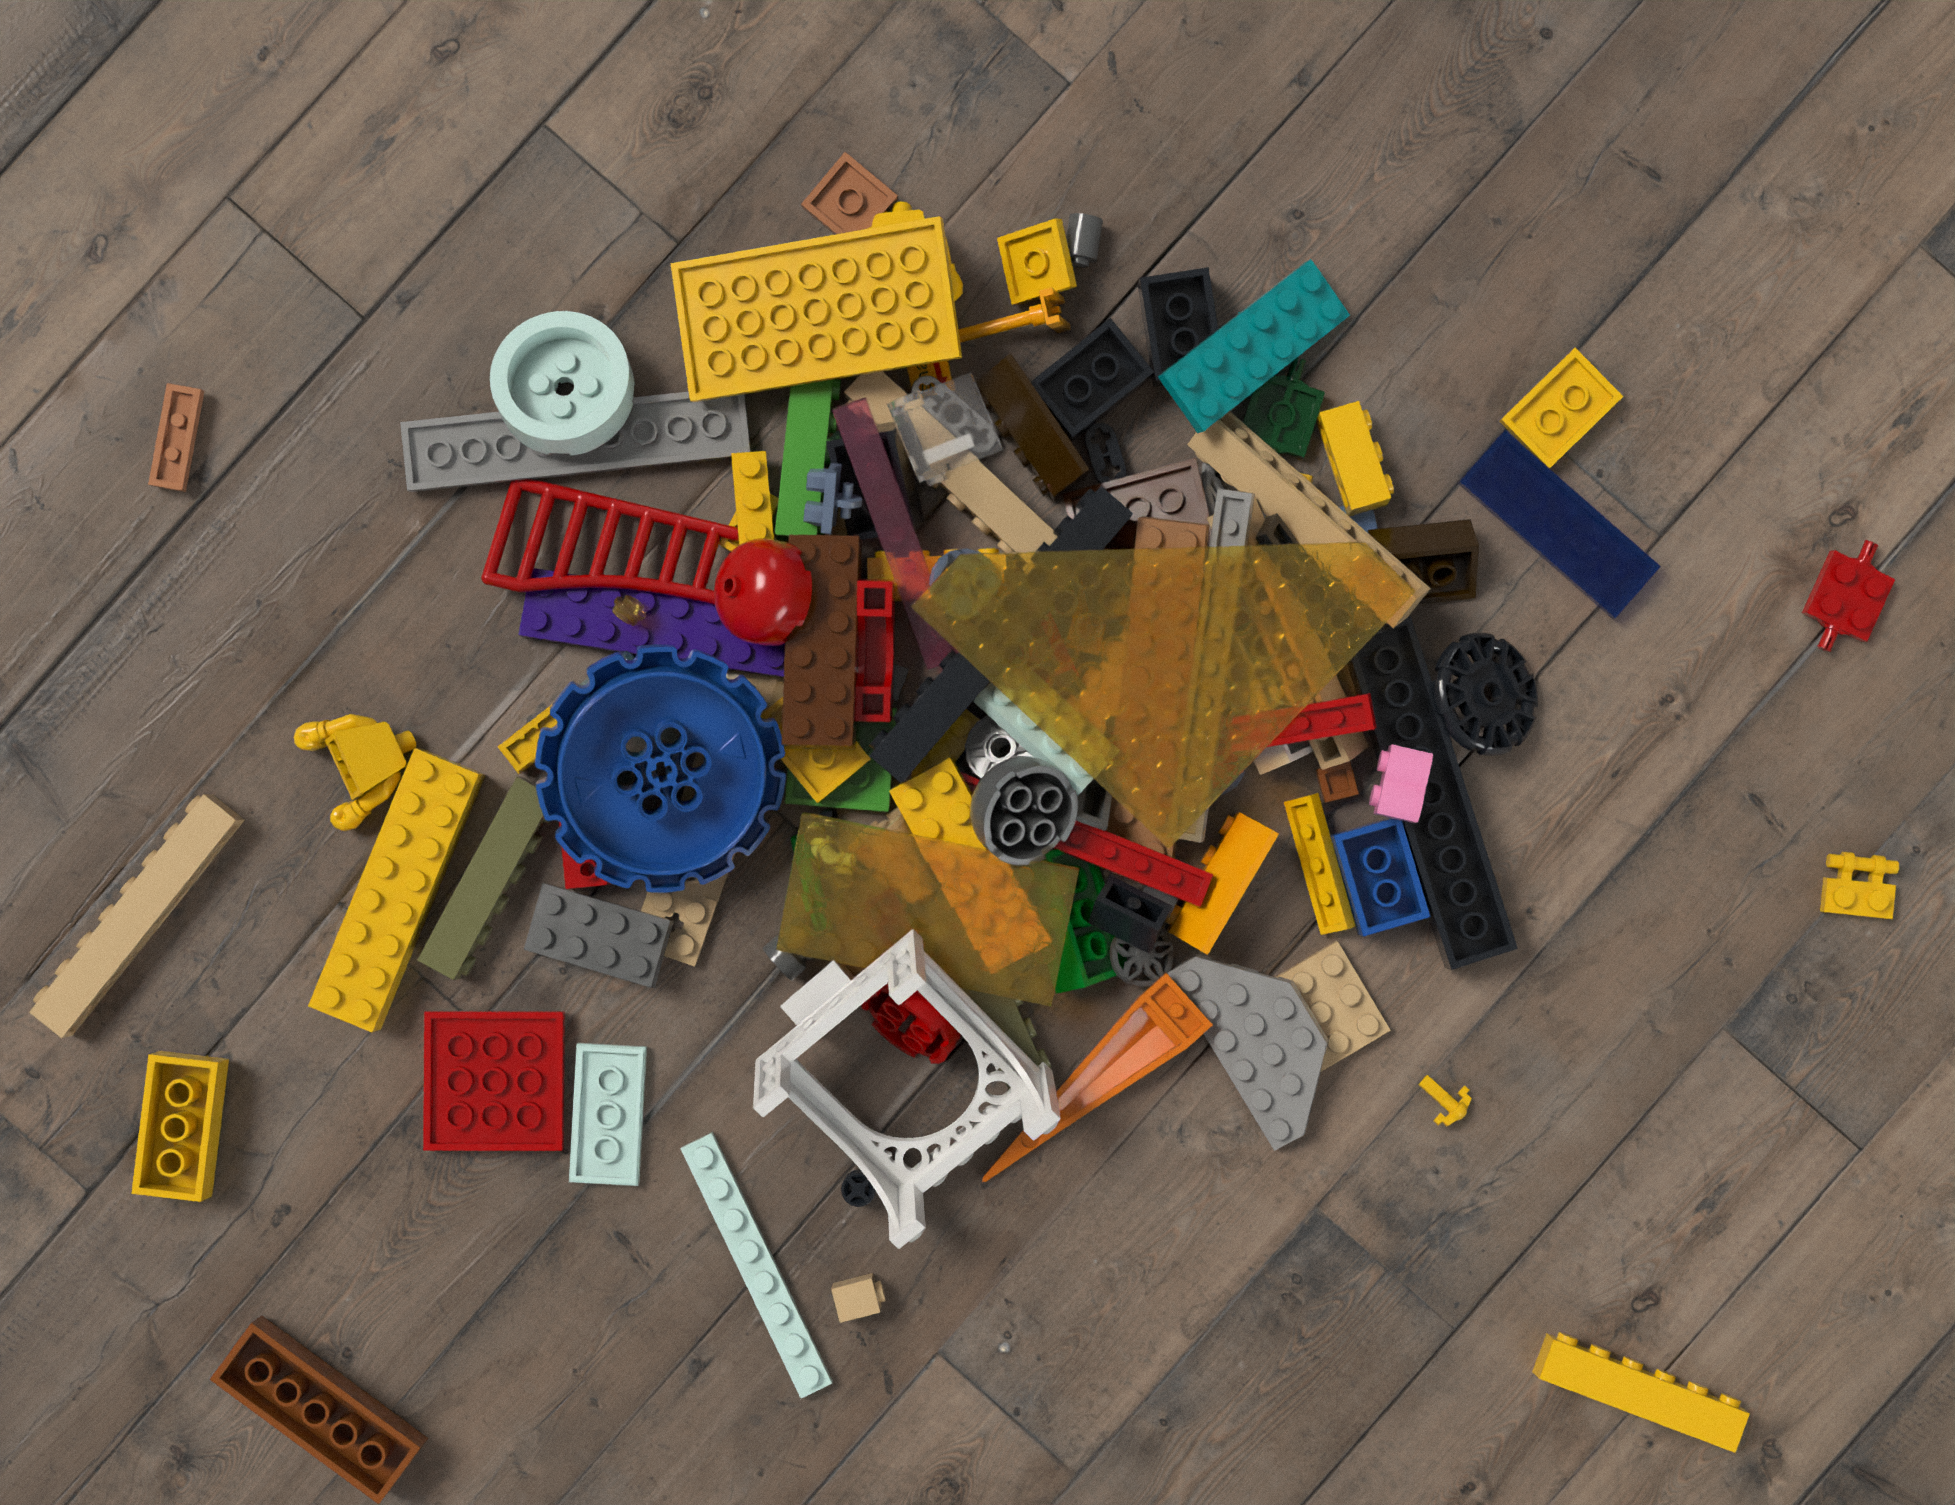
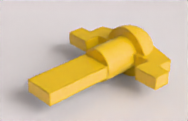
(1456, 1109)

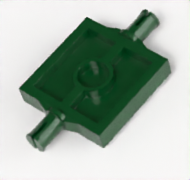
(1285, 412)

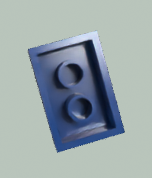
(1379, 876)

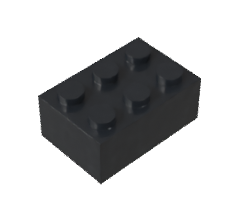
(1176, 315)
(1092, 379)
(861, 521)

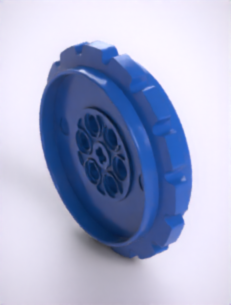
(642, 700)

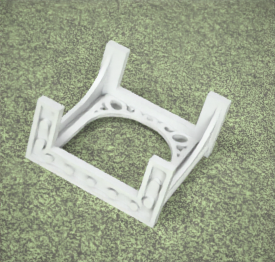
(900, 1187)

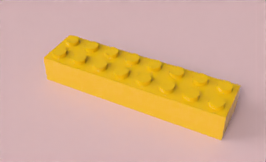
(396, 890)

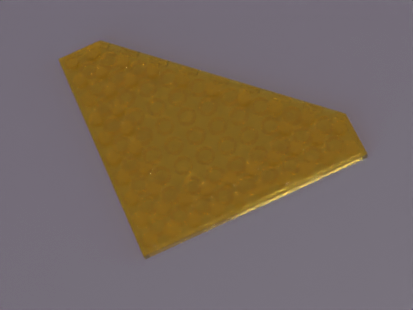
(1164, 660)

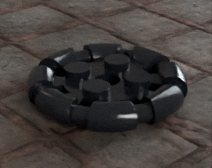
(1468, 694)

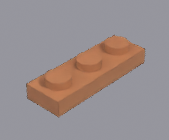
(176, 437)

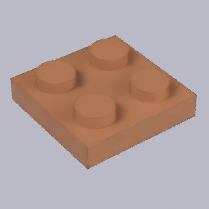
(848, 197)

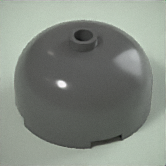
(1023, 809)

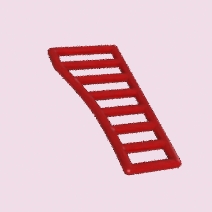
(596, 576)

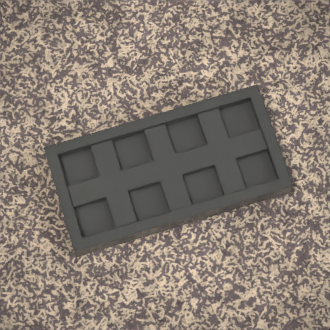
(598, 935)

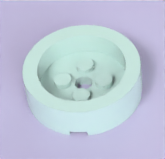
(562, 350)

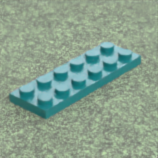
(1253, 346)

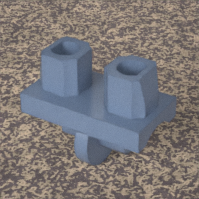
(825, 512)

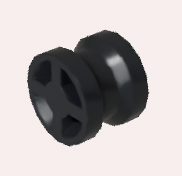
(858, 1196)

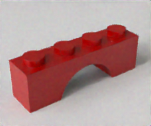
(876, 650)

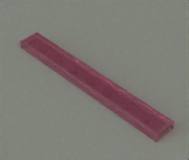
(890, 519)

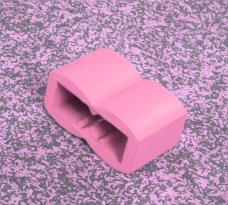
(1402, 783)

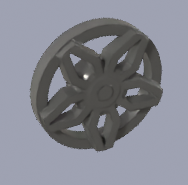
(1141, 961)

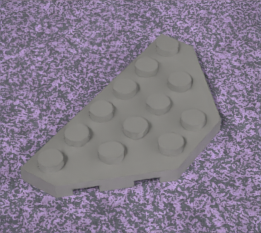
(1262, 1040)

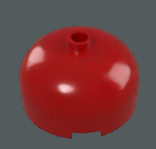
(763, 591)
(927, 1034)

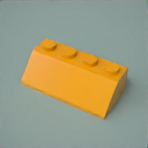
(1233, 868)

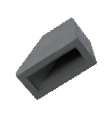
(1094, 806)

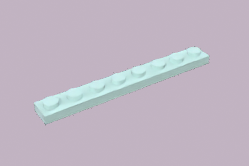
(756, 1265)

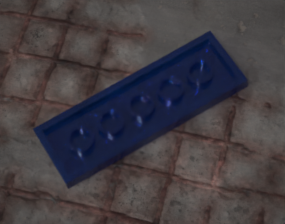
(1559, 524)

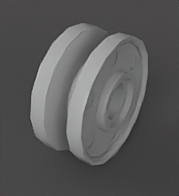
(984, 744)

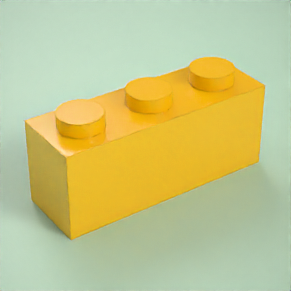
(1354, 458)

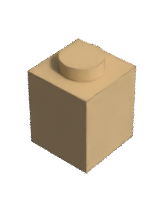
(858, 1297)

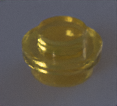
(628, 609)

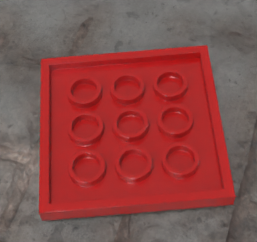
(494, 1080)

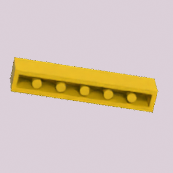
(1641, 1392)

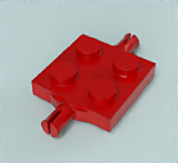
(1848, 596)

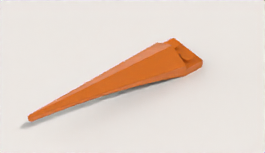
(1143, 1038)

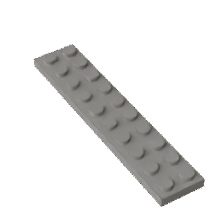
(656, 433)

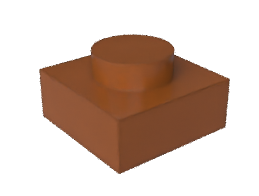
(1337, 782)

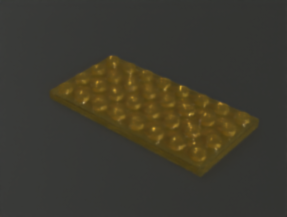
(979, 918)

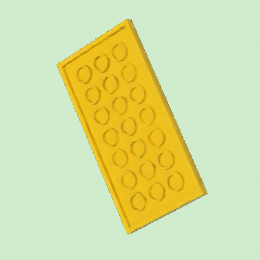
(816, 309)

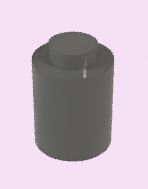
(1083, 238)

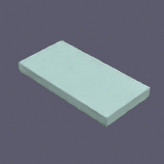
(607, 1114)

